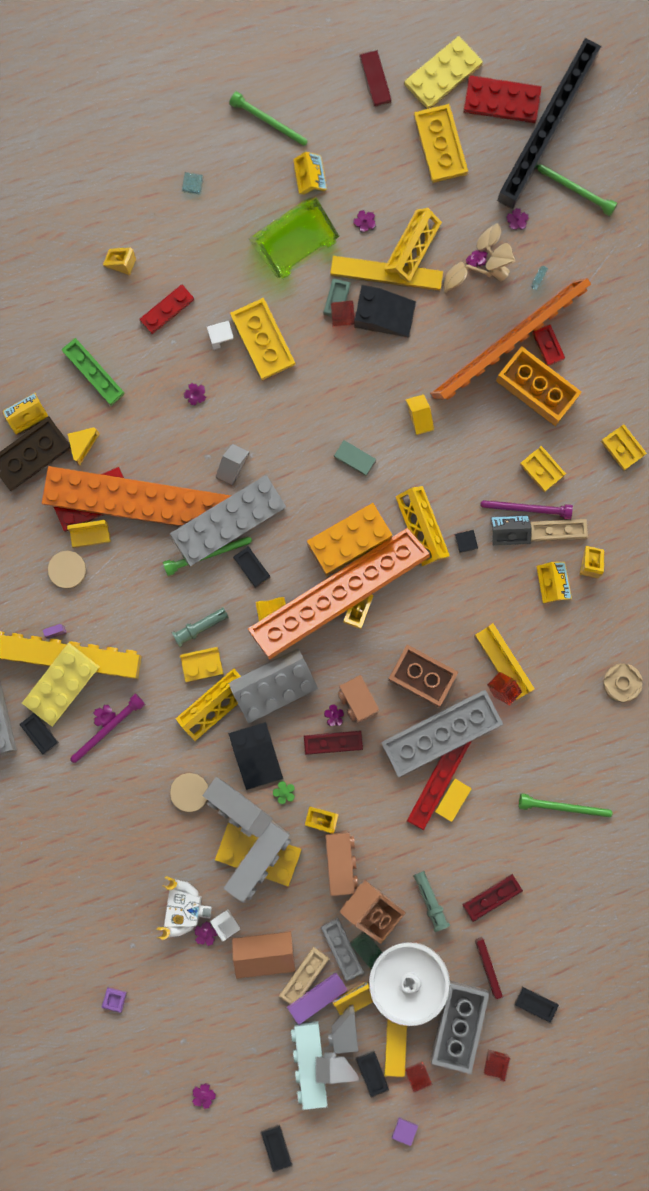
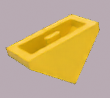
(120, 260)
(420, 414)
(82, 442)
(592, 562)
(356, 615)
(321, 819)

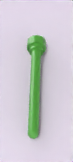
(238, 101)
(607, 206)
(172, 566)
(528, 802)

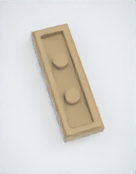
(559, 530)
(304, 976)

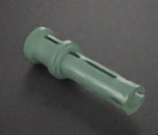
(191, 631)
(434, 911)

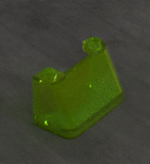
(294, 236)

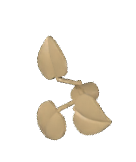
(496, 264)

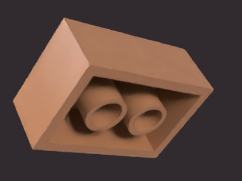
(423, 676)
(358, 699)
(341, 863)
(372, 912)

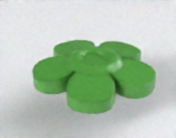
(284, 792)

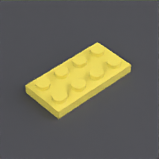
(443, 72)
(60, 684)

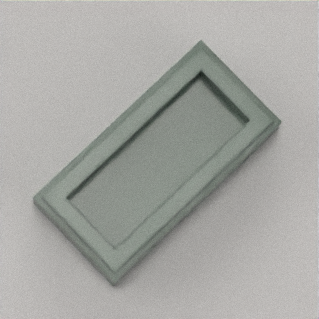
(337, 293)
(354, 458)

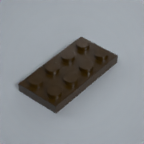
(31, 453)

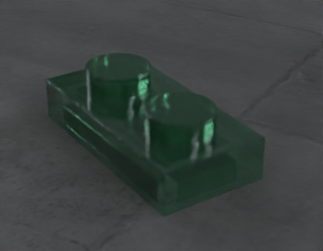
(366, 949)

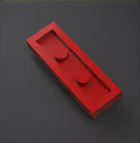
(166, 309)

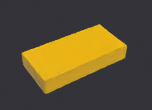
(453, 800)

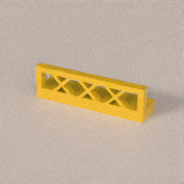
(411, 237)
(425, 523)
(503, 658)
(209, 702)

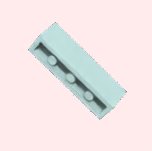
(308, 1048)

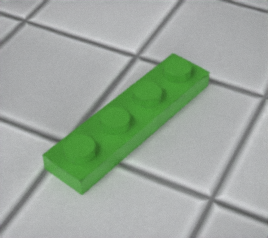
(93, 371)

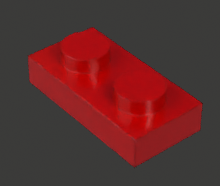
(548, 345)

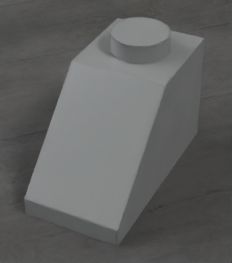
(344, 1033)
(334, 1069)

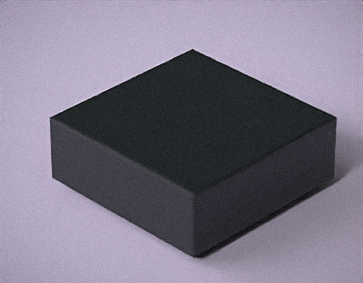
(466, 541)

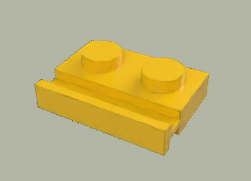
(623, 447)
(542, 469)
(201, 664)

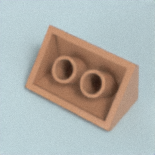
(263, 955)

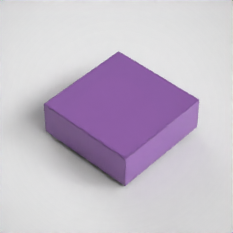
(54, 631)
(114, 999)
(404, 1131)

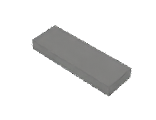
(342, 949)

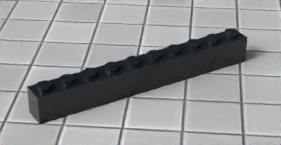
(549, 123)

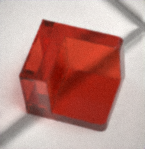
(342, 313)
(504, 688)
(497, 1064)
(418, 1076)

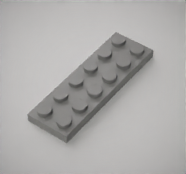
(227, 520)
(442, 733)

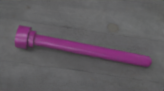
(563, 511)
(134, 704)

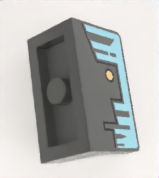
(511, 530)

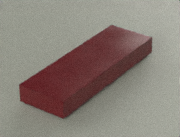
(375, 78)
(333, 742)
(492, 897)
(488, 967)

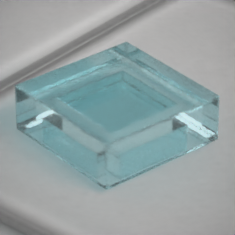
(192, 183)
(539, 277)

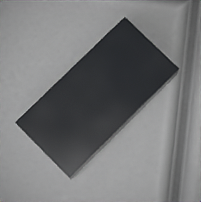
(251, 567)
(39, 733)
(536, 1004)
(372, 1074)
(276, 1148)

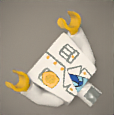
(182, 909)

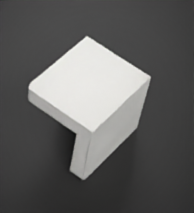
(219, 333)
(225, 925)

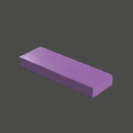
(317, 998)

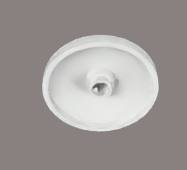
(409, 984)

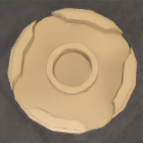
(67, 569)
(622, 682)
(188, 792)

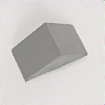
(231, 464)

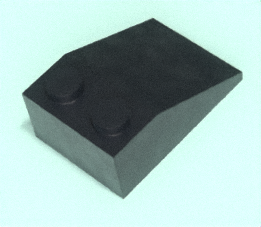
(384, 312)
(255, 755)

